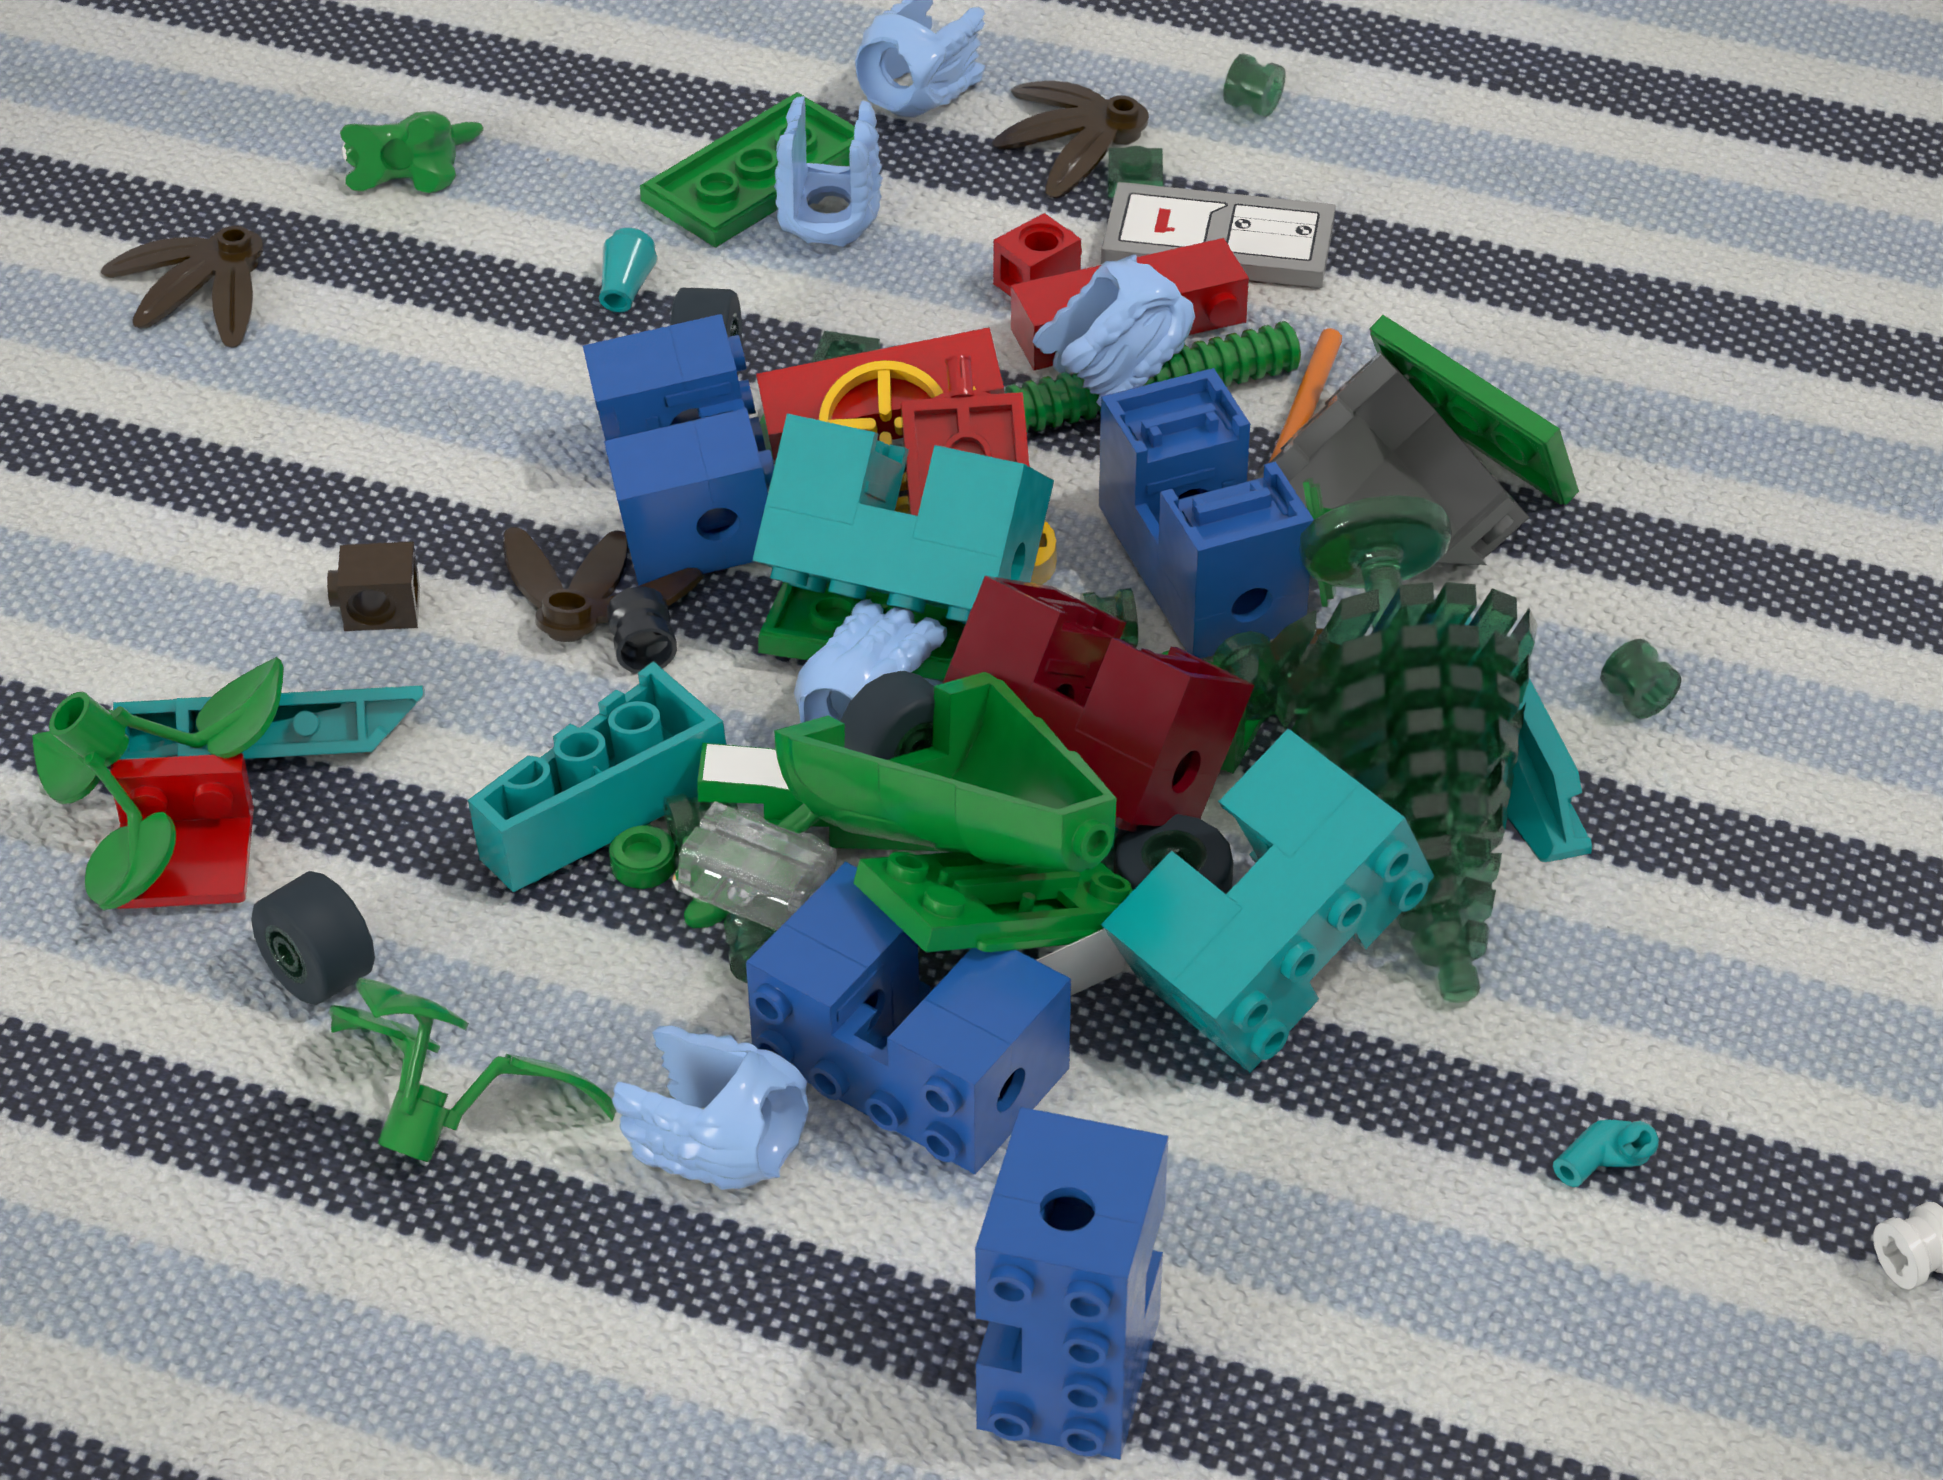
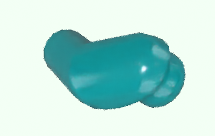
(1606, 1145)

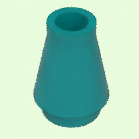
(625, 266)

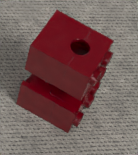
(1136, 717)

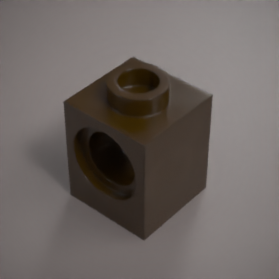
(376, 586)

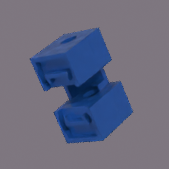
(682, 446)
(1181, 504)
(938, 1066)
(1069, 1282)

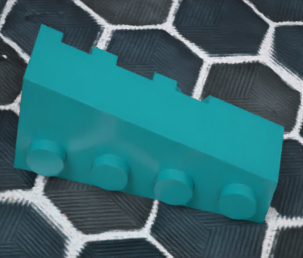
(594, 780)

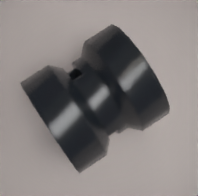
(641, 628)

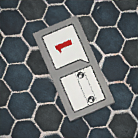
(1269, 236)

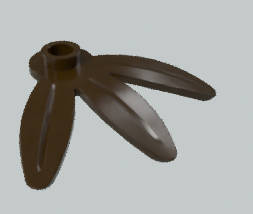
(1085, 112)
(226, 255)
(576, 611)

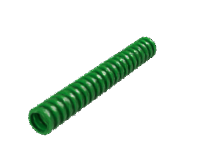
(1232, 359)

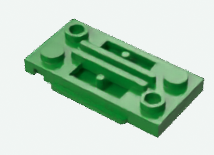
(988, 906)

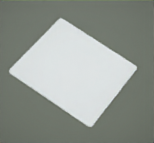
(1086, 961)

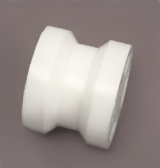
(1911, 1246)

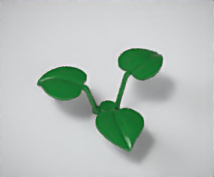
(90, 738)
(417, 1109)

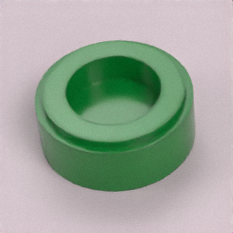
(642, 857)

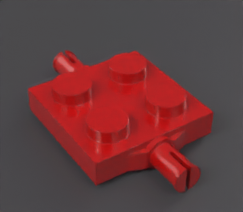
(961, 421)

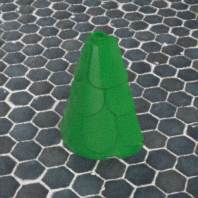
(985, 787)

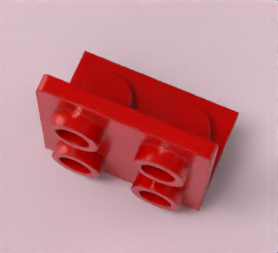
(212, 822)

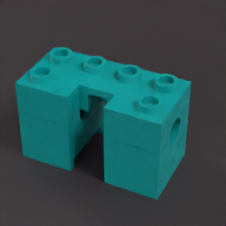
(838, 524)
(1324, 872)

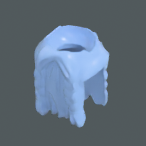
(938, 62)
(806, 183)
(1118, 327)
(861, 652)
(749, 1118)

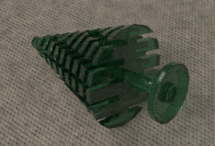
(1414, 707)

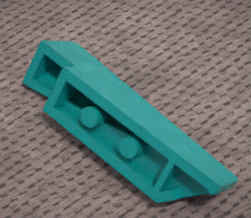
(302, 725)
(1544, 787)

